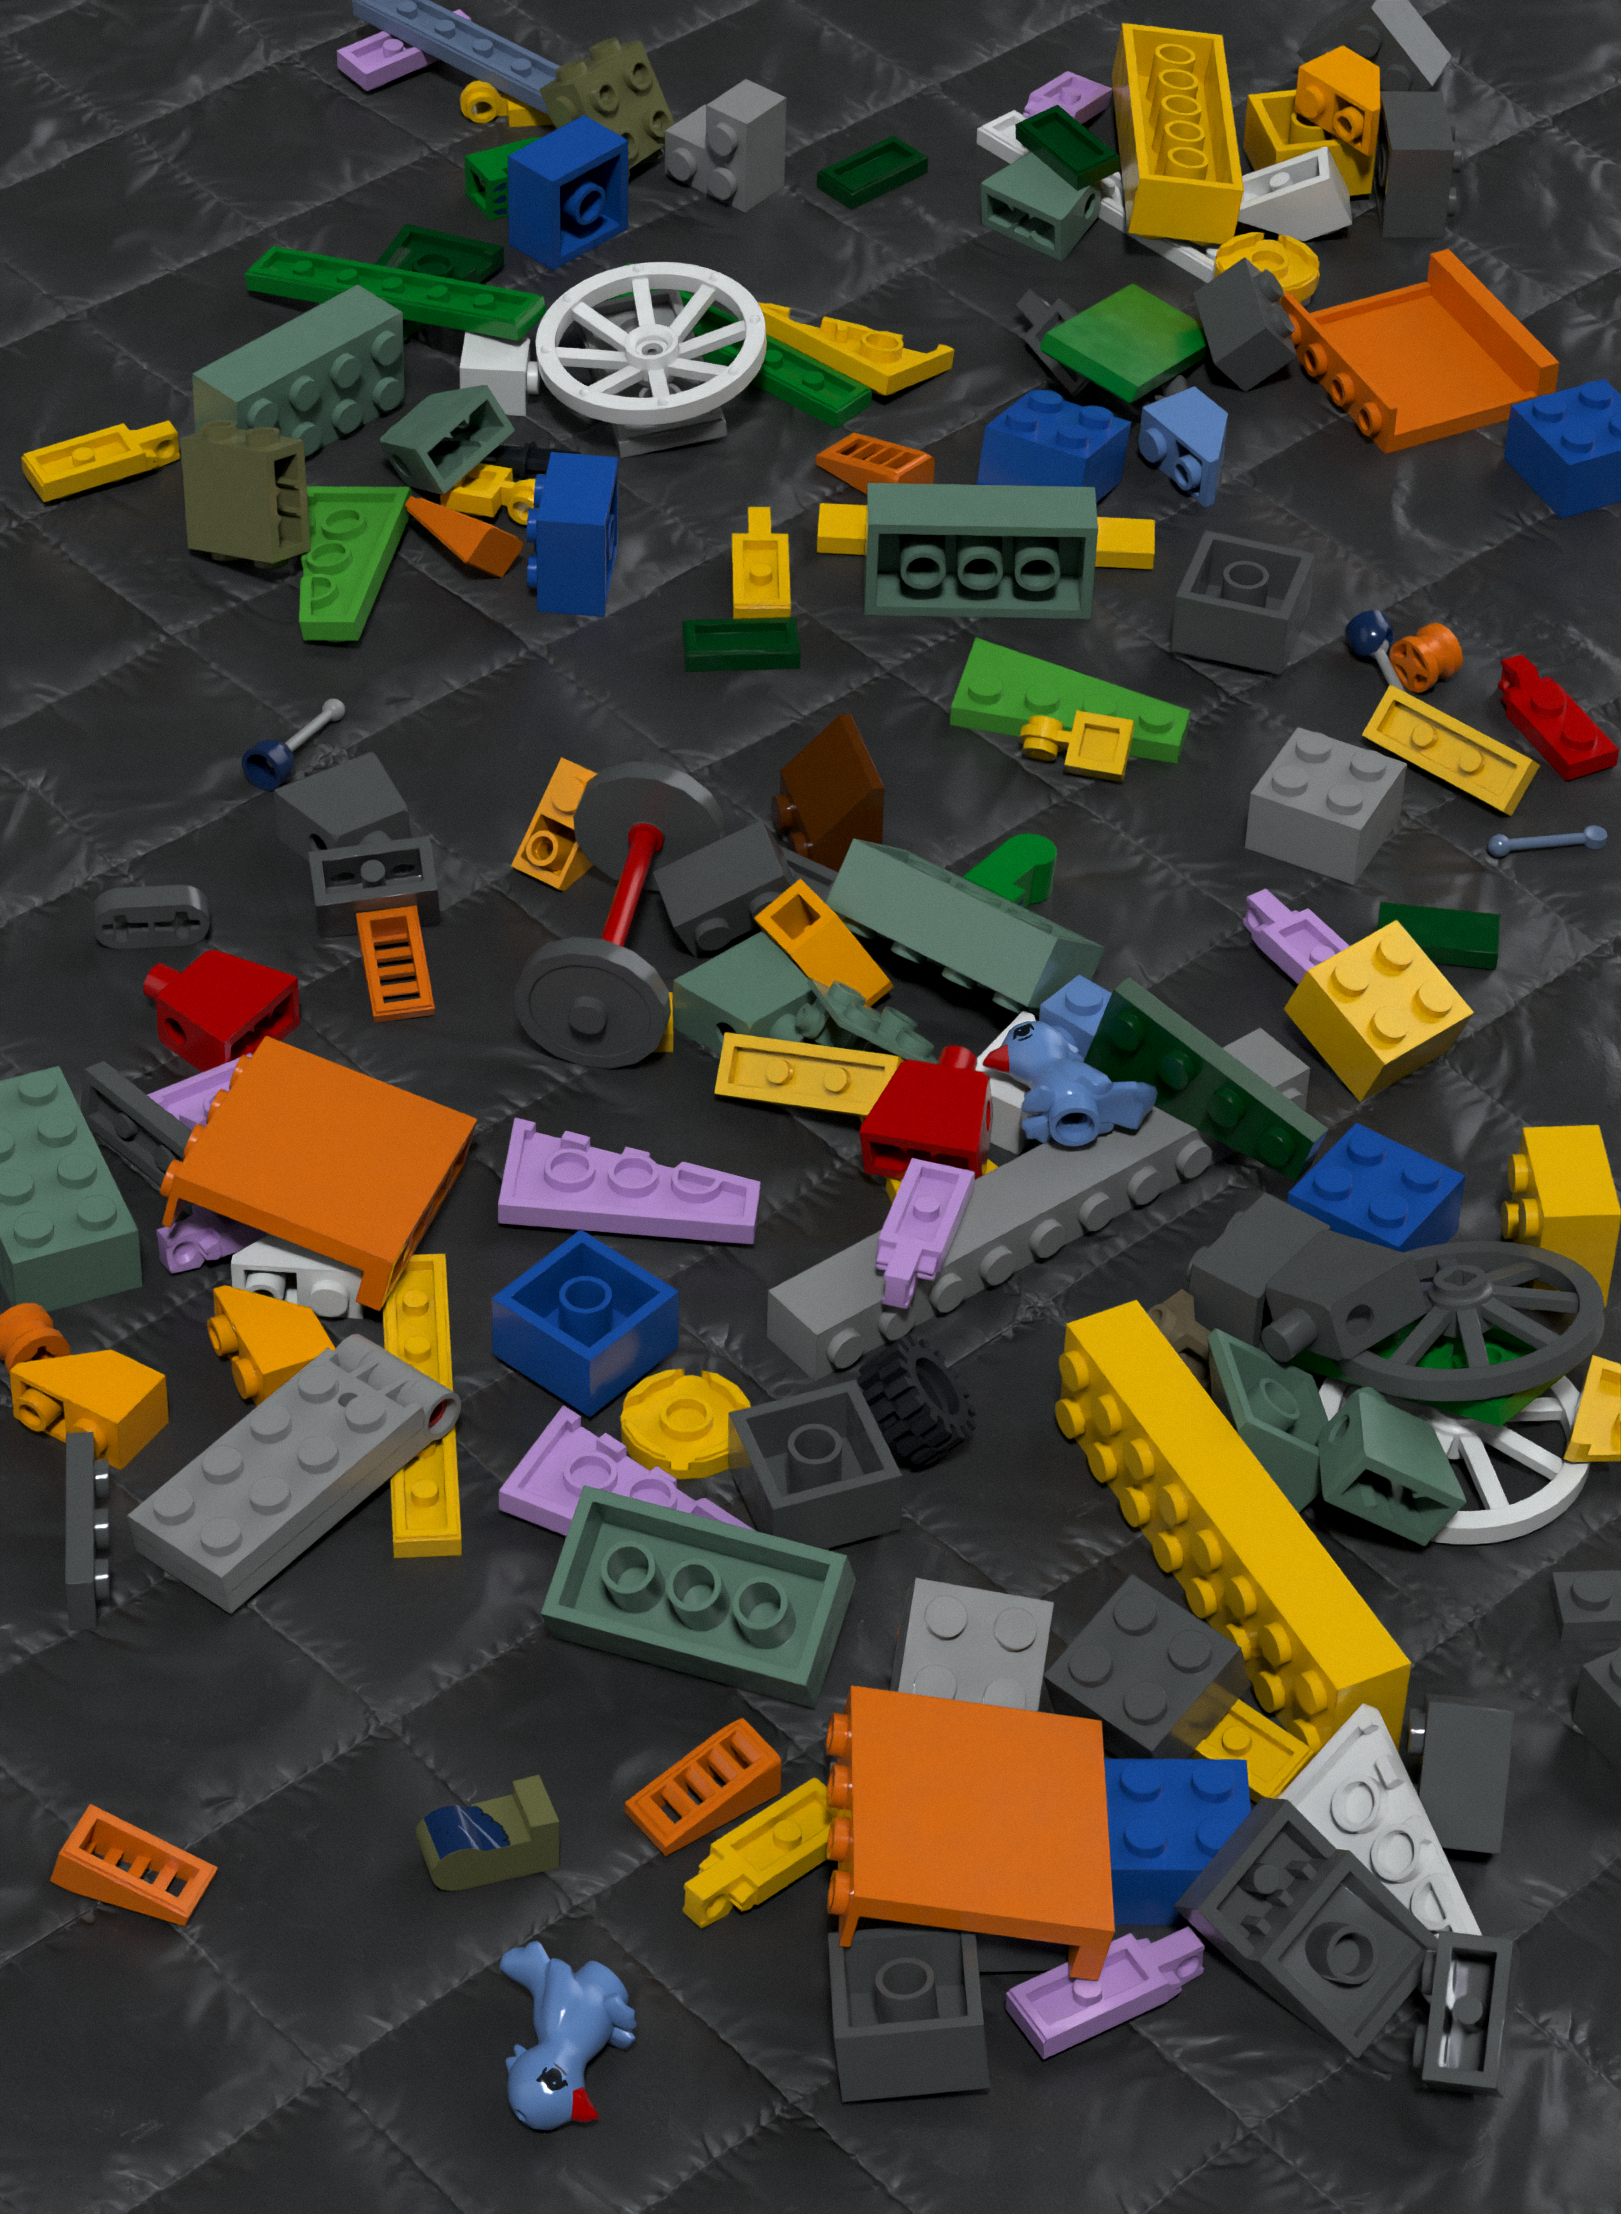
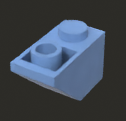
(1186, 441)

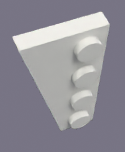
(1367, 1805)

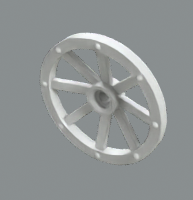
(651, 351)
(1465, 1439)

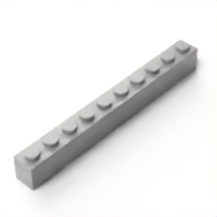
(1012, 1219)

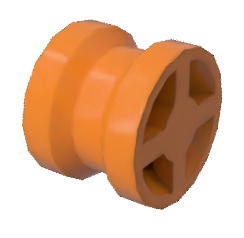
(1426, 657)
(29, 1335)

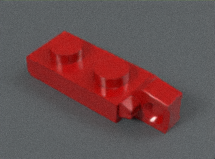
(1553, 721)

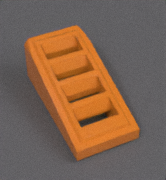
(882, 463)
(468, 538)
(386, 928)
(734, 1754)
(121, 1841)

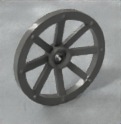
(1470, 1302)

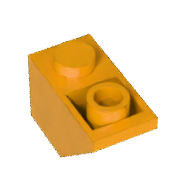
(1341, 96)
(550, 844)
(821, 942)
(264, 1339)
(95, 1394)

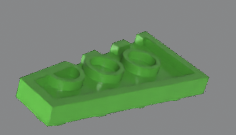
(350, 552)
(1008, 687)

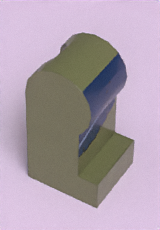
(491, 1838)

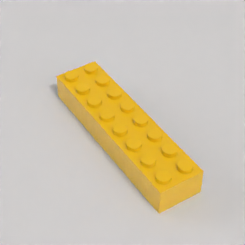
(1225, 1529)

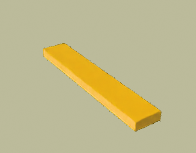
(1120, 541)
(426, 1487)

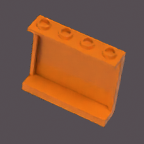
(1423, 357)
(323, 1161)
(970, 1821)

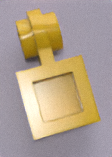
(483, 103)
(486, 489)
(1094, 748)

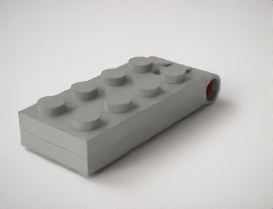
(291, 1470)

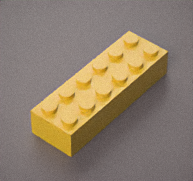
(1176, 135)

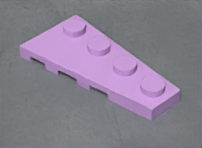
(597, 1190)
(567, 1457)

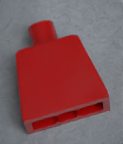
(221, 1007)
(930, 1115)

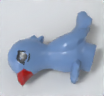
(1068, 1095)
(572, 2023)

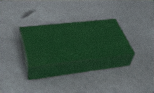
(1067, 147)
(872, 172)
(741, 644)
(1448, 934)

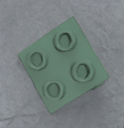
(844, 1022)

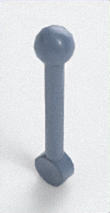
(1592, 837)

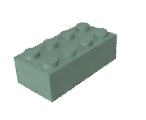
(312, 373)
(980, 551)
(958, 926)
(60, 1209)
(699, 1596)

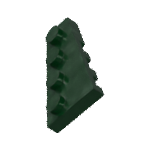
(440, 255)
(1201, 1082)

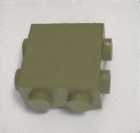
(616, 91)
(245, 494)

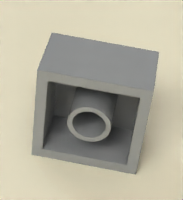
(1325, 805)
(971, 1645)

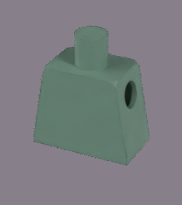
(1038, 207)
(446, 437)
(742, 992)
(1387, 1468)

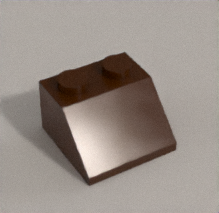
(830, 796)

